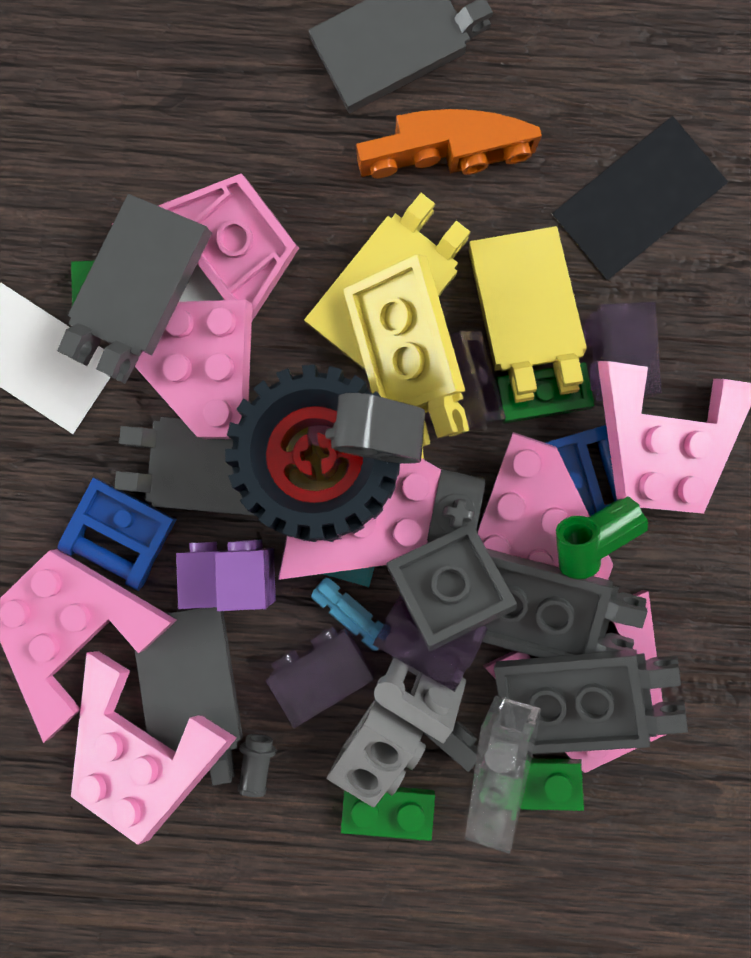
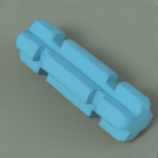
(347, 611)

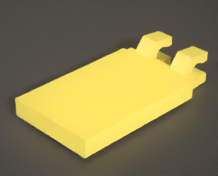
(390, 244)
(529, 308)
(408, 343)

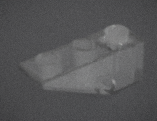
(501, 772)

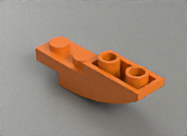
(463, 136)

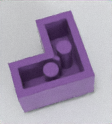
(226, 578)

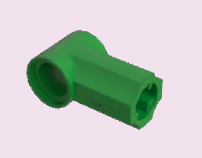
(587, 540)

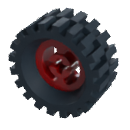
(264, 466)

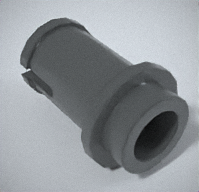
(255, 764)

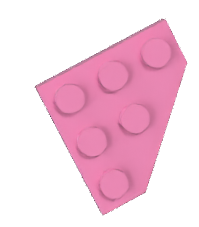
(203, 364)
(530, 501)

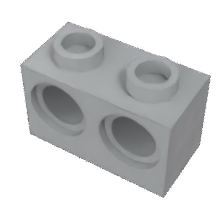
(376, 755)

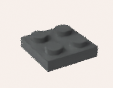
(451, 586)

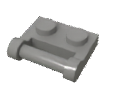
(429, 705)

